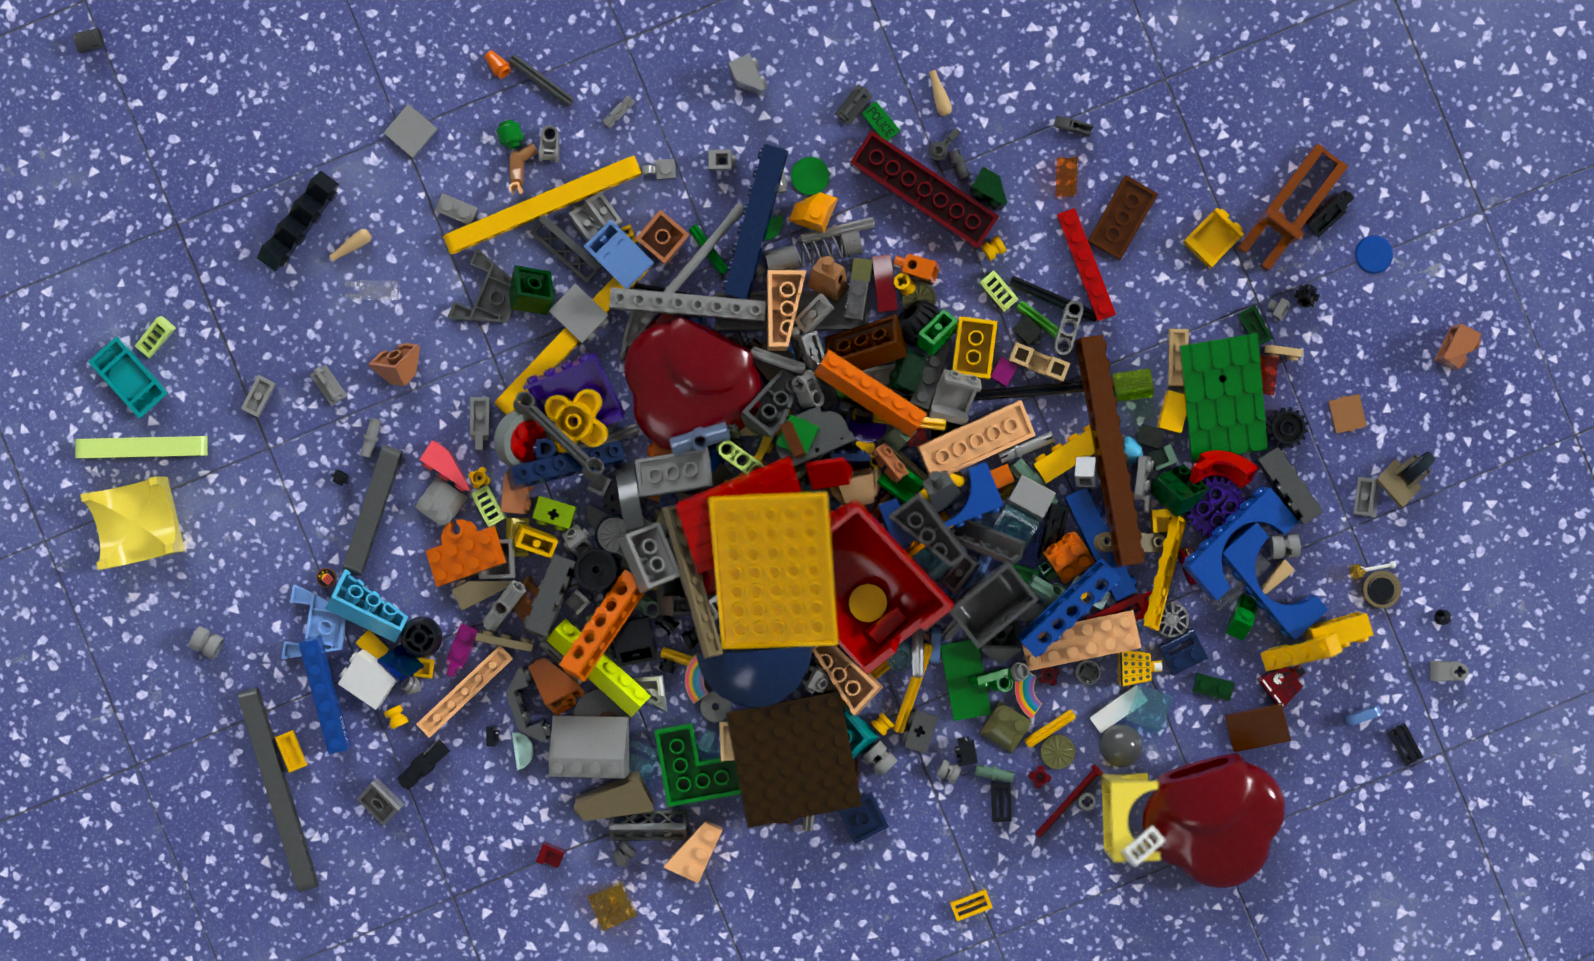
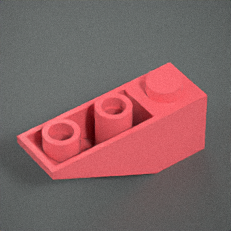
(443, 461)

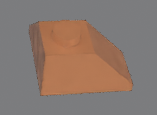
(398, 365)

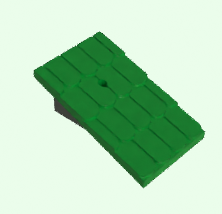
(1227, 412)

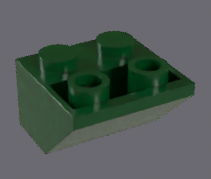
(990, 188)
(1176, 490)

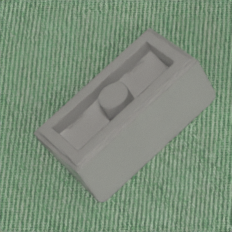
(1366, 497)

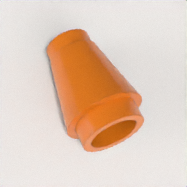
(497, 64)

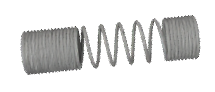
(786, 257)

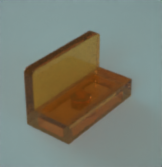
(1066, 177)

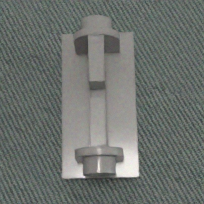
(328, 385)

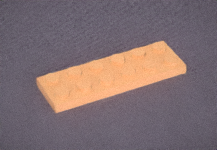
(977, 439)
(1089, 640)

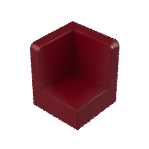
(550, 854)

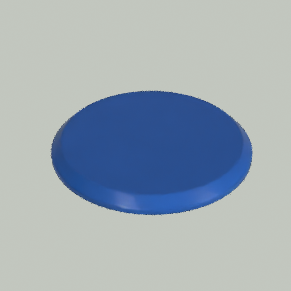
(1374, 254)

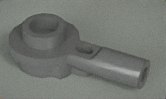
(939, 150)

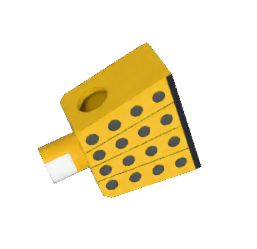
(1136, 667)

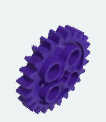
(1223, 488)

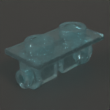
(705, 743)

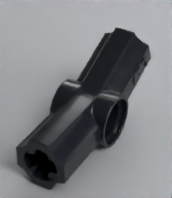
(423, 764)

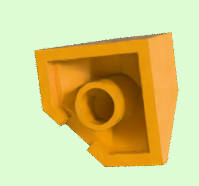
(814, 211)

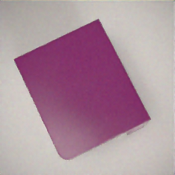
(1003, 371)

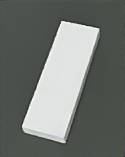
(1114, 710)

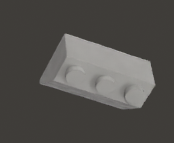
(649, 557)

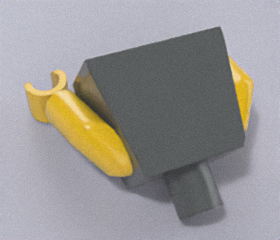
(943, 489)

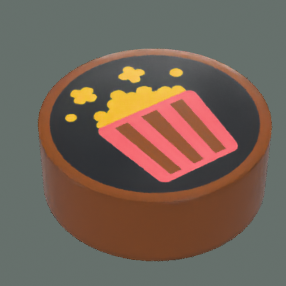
(326, 577)

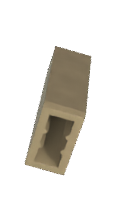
(615, 799)

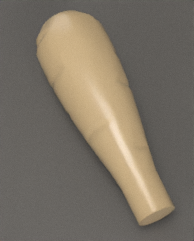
(941, 98)
(355, 242)

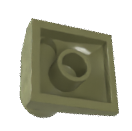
(1005, 727)

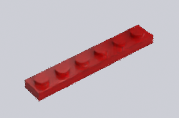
(1086, 265)

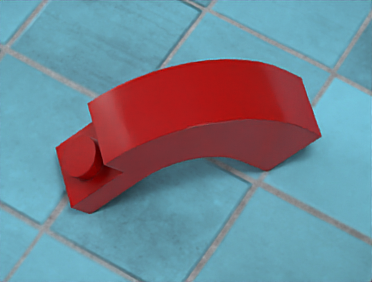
(1223, 464)

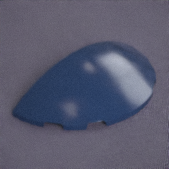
(756, 676)

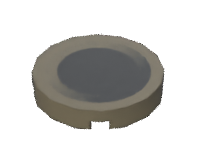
(1381, 589)

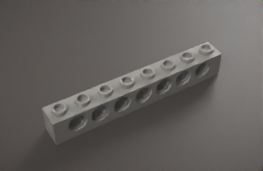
(687, 305)

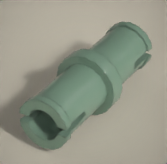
(994, 773)

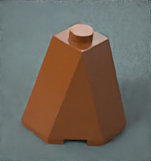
(555, 686)

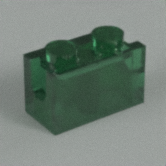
(907, 372)

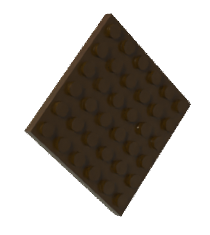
(793, 759)

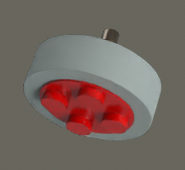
(516, 438)

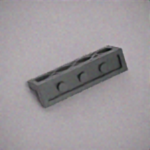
(571, 244)
(812, 353)
(989, 541)
(648, 829)

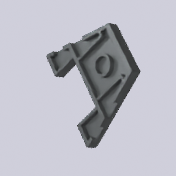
(493, 298)

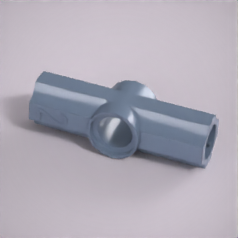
(688, 441)

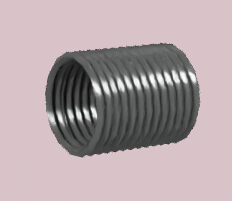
(88, 40)

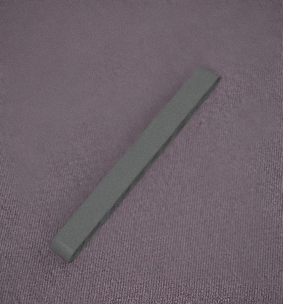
(278, 789)

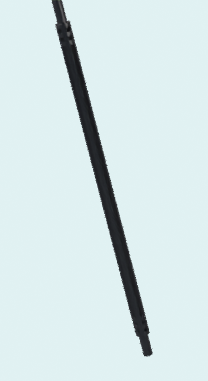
(1022, 391)

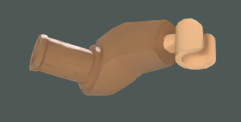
(516, 166)

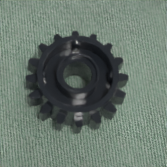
(1297, 427)

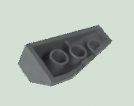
(774, 405)

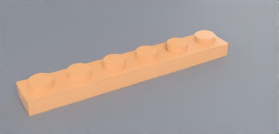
(465, 691)

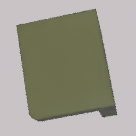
(861, 269)

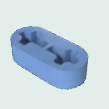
(936, 643)
(1363, 715)

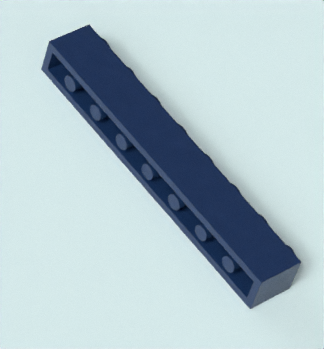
(756, 221)

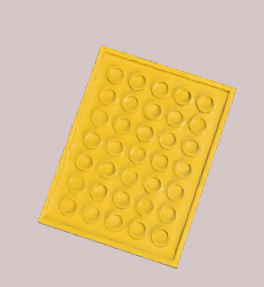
(774, 570)

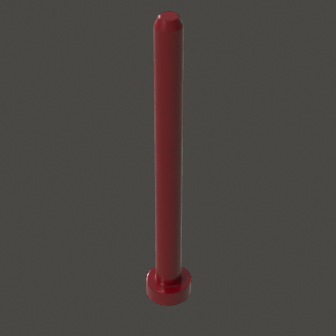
(1069, 800)

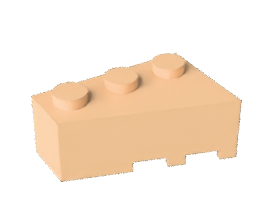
(695, 853)

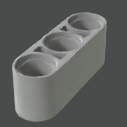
(1074, 320)

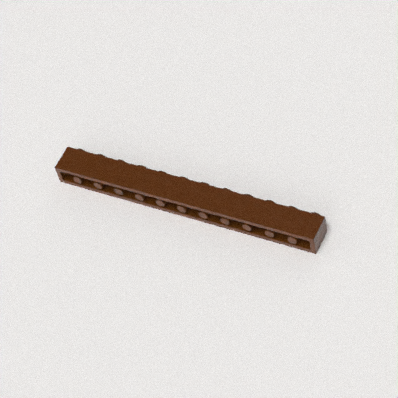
(1109, 451)

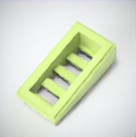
(987, 279)
(156, 325)
(495, 520)

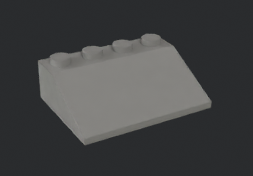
(589, 747)

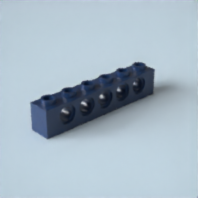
(561, 466)

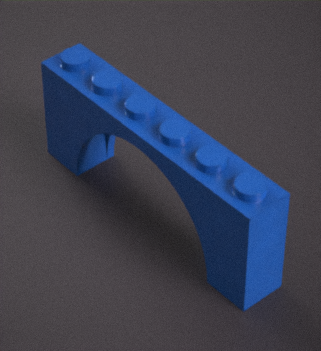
(981, 499)
(1241, 557)
(1206, 562)

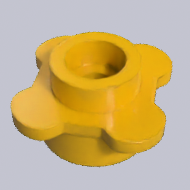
(484, 478)

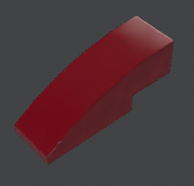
(884, 283)

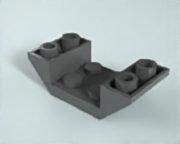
(538, 730)

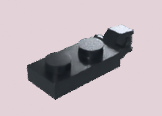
(1329, 213)

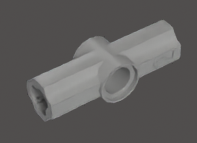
(509, 600)

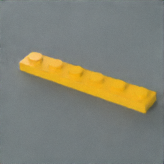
(1165, 573)

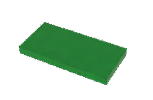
(961, 662)

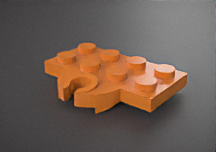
(464, 552)

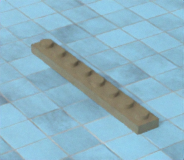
(693, 586)

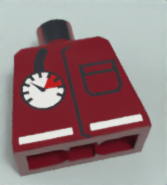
(1282, 683)

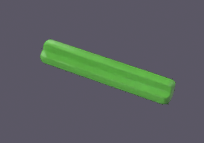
(1037, 318)

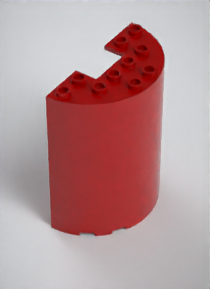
(869, 554)

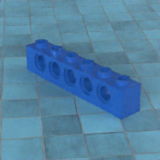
(1059, 607)

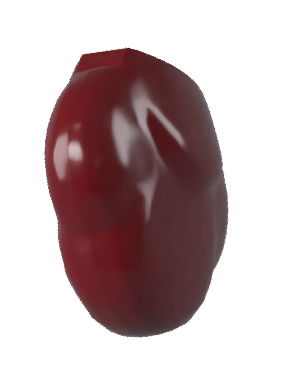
(688, 380)
(1216, 819)

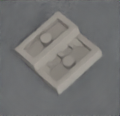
(593, 216)

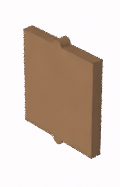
(1347, 413)

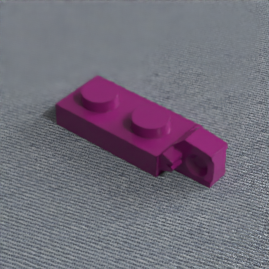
(461, 648)

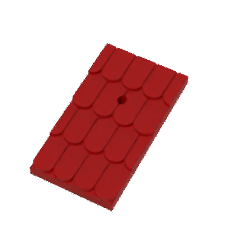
(695, 511)

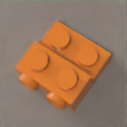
(1069, 557)

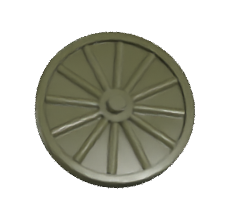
(922, 292)
(1057, 751)

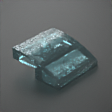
(1150, 708)

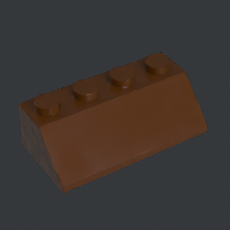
(870, 343)

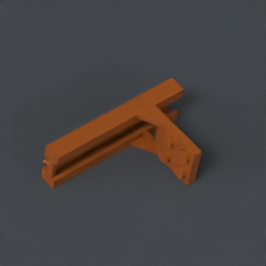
(1276, 220)

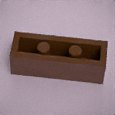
(793, 440)

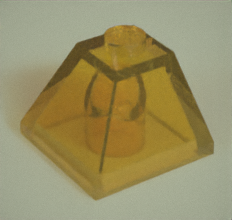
(612, 905)

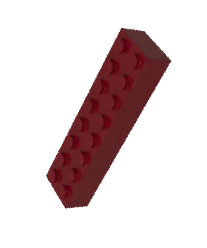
(923, 190)

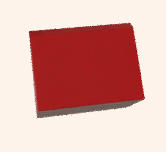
(829, 473)

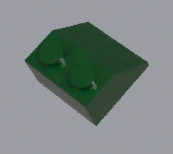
(531, 290)

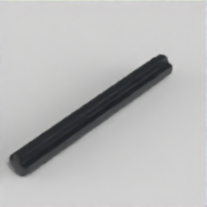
(1050, 297)

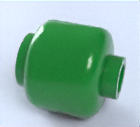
(510, 134)

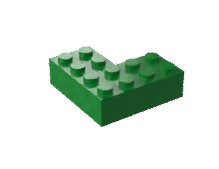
(685, 775)

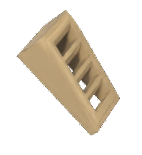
(1280, 572)

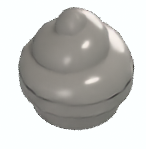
(1019, 671)
(411, 685)

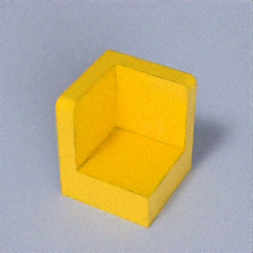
(1159, 520)

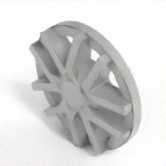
(1171, 620)

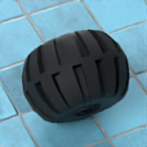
(915, 319)

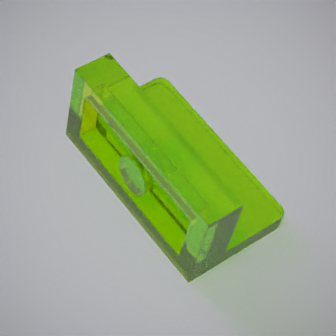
(1133, 384)

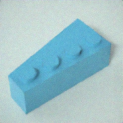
(366, 608)

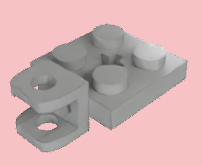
(1143, 483)

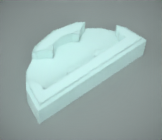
(523, 749)

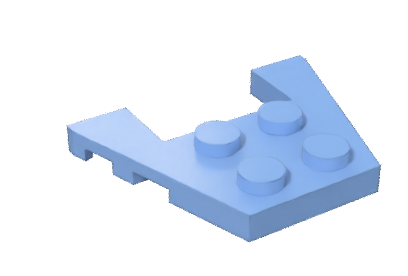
(319, 623)

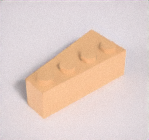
(782, 303)
(851, 681)

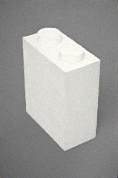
(367, 679)

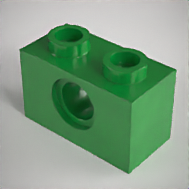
(938, 333)

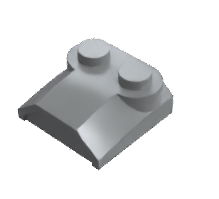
(441, 502)

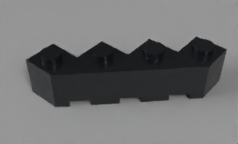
(295, 226)

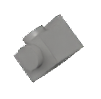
(715, 155)

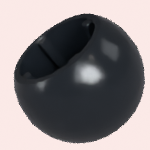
(408, 641)

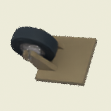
(1401, 483)

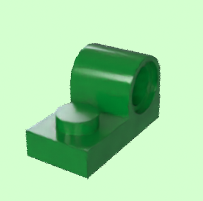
(992, 680)

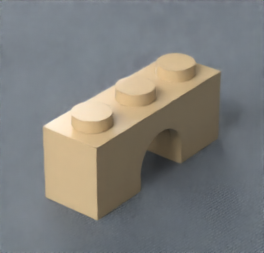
(1038, 362)

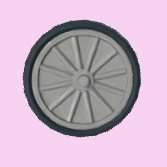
(608, 533)

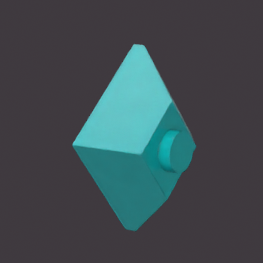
(860, 734)

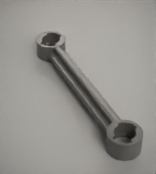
(558, 435)

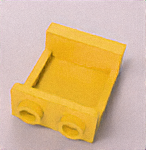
(1213, 237)

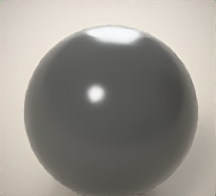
(1121, 745)

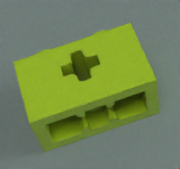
(565, 511)

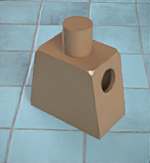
(828, 278)

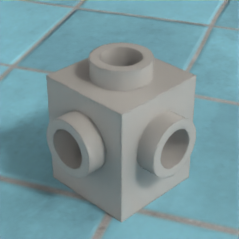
(577, 540)
(815, 679)

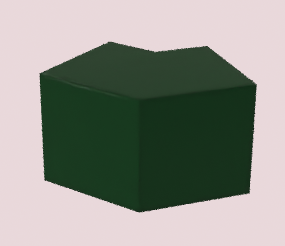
(1047, 571)

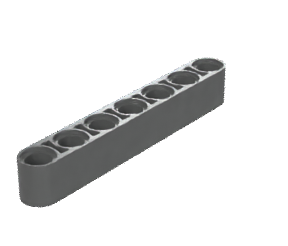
(372, 510)

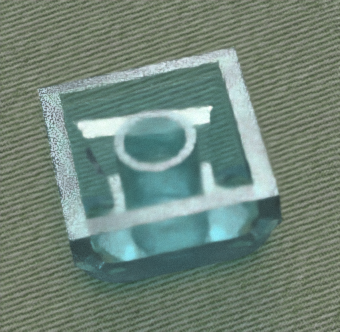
(1016, 523)

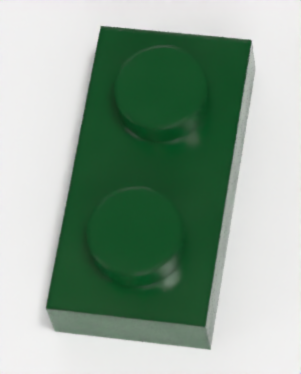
(1254, 324)
(1213, 686)

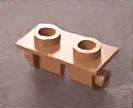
(885, 456)

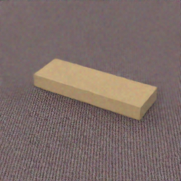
(1176, 338)

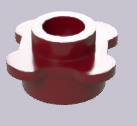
(1050, 680)
(1044, 776)

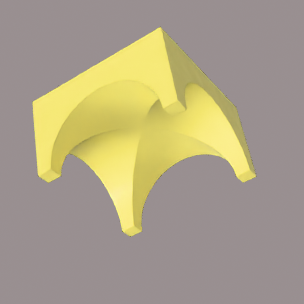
(135, 522)
(1118, 795)

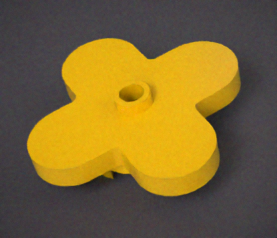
(584, 408)

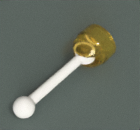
(1358, 571)

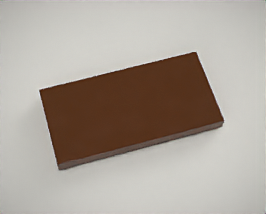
(1122, 217)

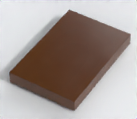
(1258, 727)

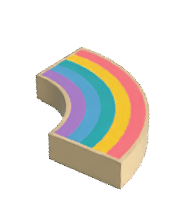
(695, 681)
(1026, 696)

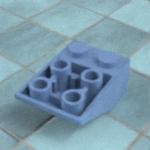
(618, 254)

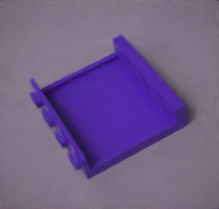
(573, 378)

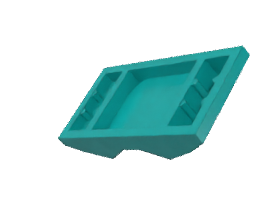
(128, 377)

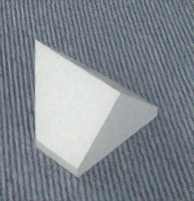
(655, 687)

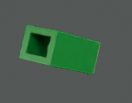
(1242, 617)

